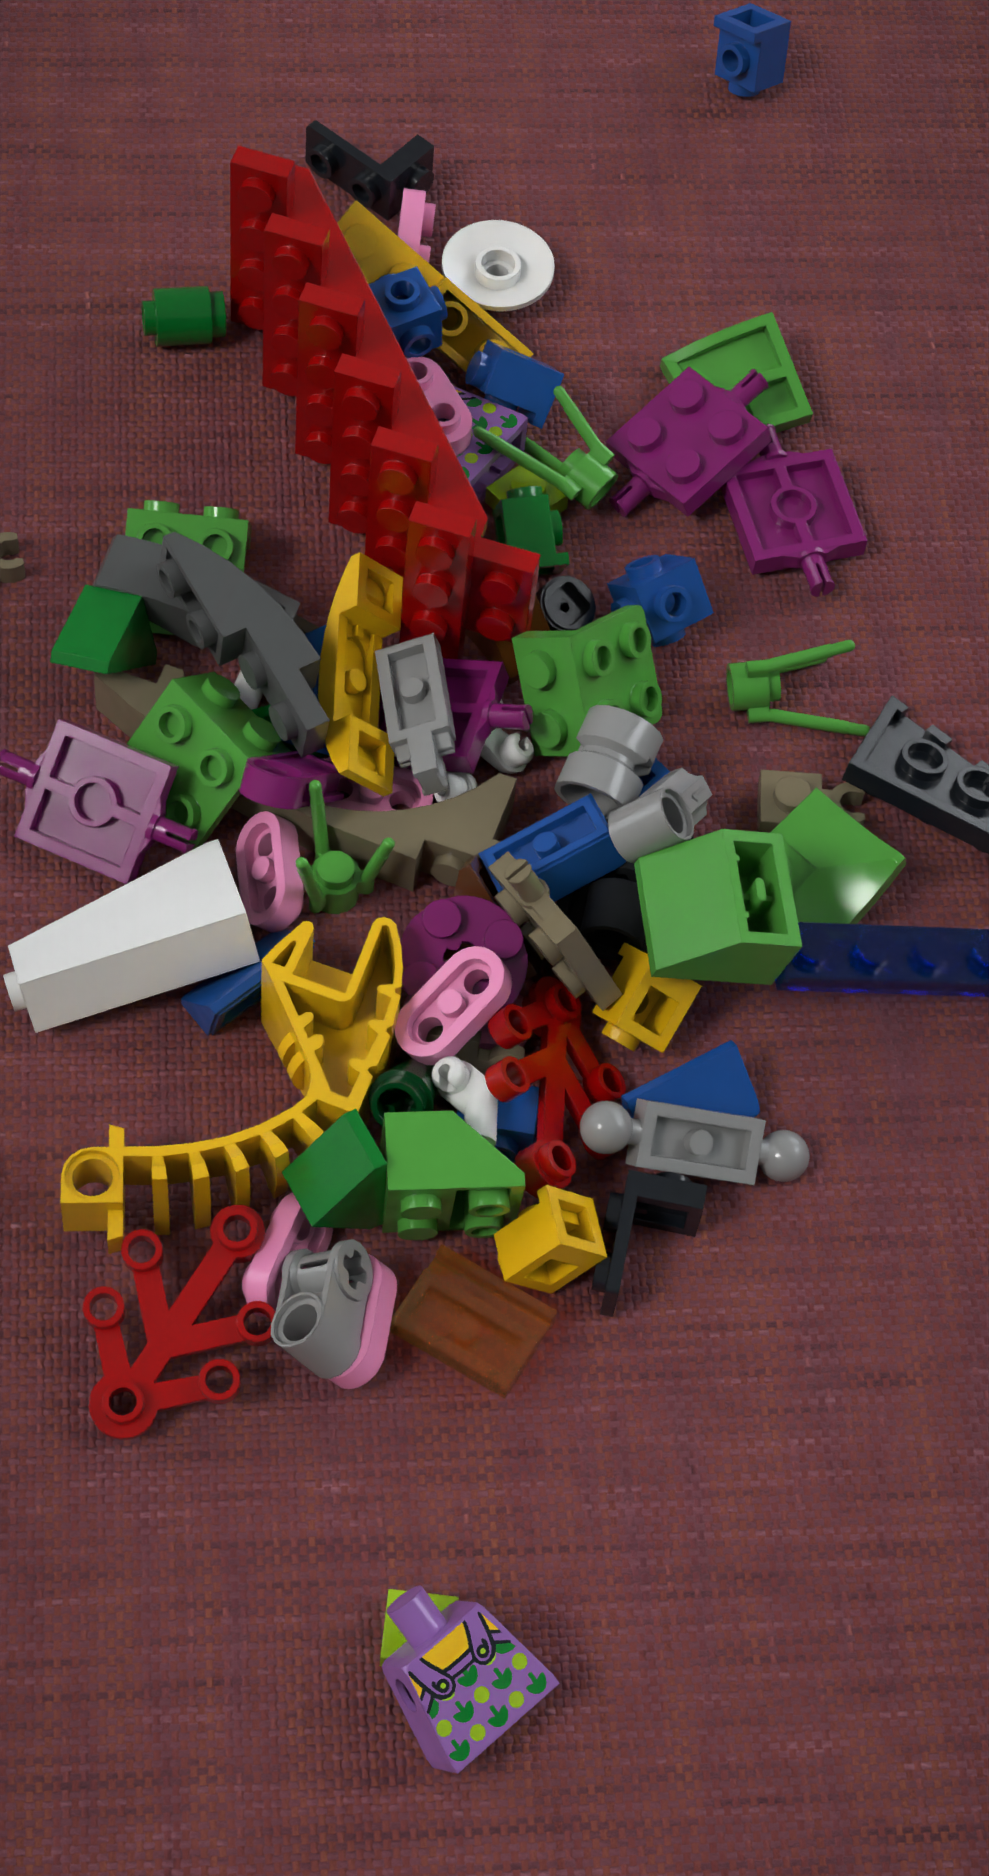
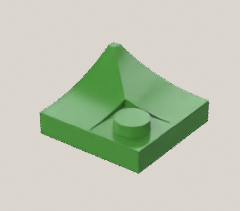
(734, 351)
(834, 862)

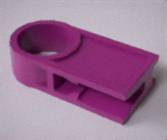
(285, 778)

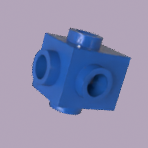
(411, 310)
(668, 592)

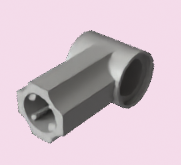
(660, 815)

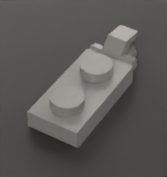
(417, 708)

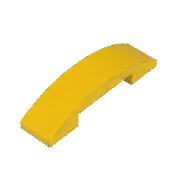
(348, 684)

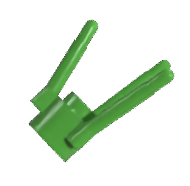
(581, 475)
(757, 683)
(335, 876)

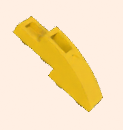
(384, 253)

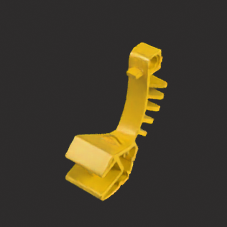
(333, 1041)

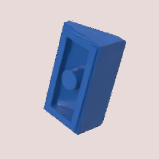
(563, 848)
(230, 994)
(707, 1082)

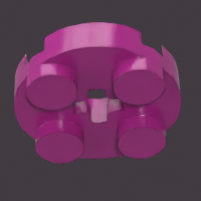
(457, 921)

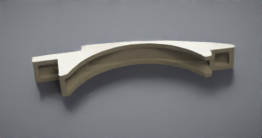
(426, 838)

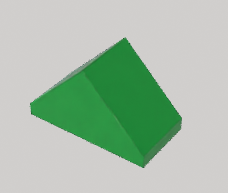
(106, 633)
(341, 1177)

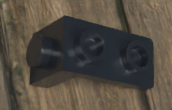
(367, 181)
(652, 1201)

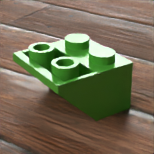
(719, 908)
(445, 1178)

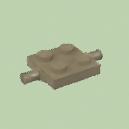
(551, 931)

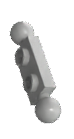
(694, 1141)

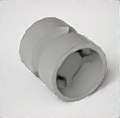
(610, 759)

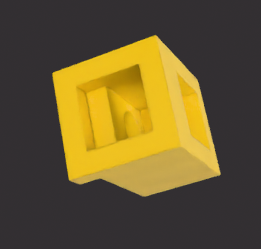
(649, 1005)
(551, 1241)

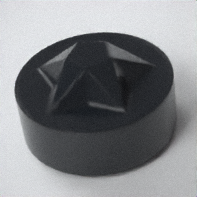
(566, 603)

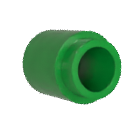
(184, 316)

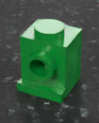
(529, 524)

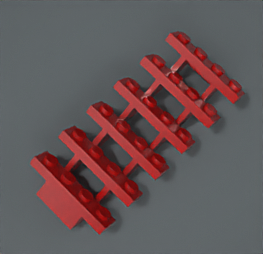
(366, 411)

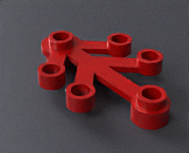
(556, 1018)
(172, 1331)

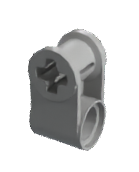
(319, 1310)

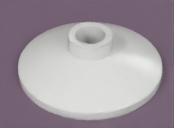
(499, 264)

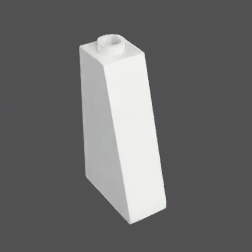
(134, 942)

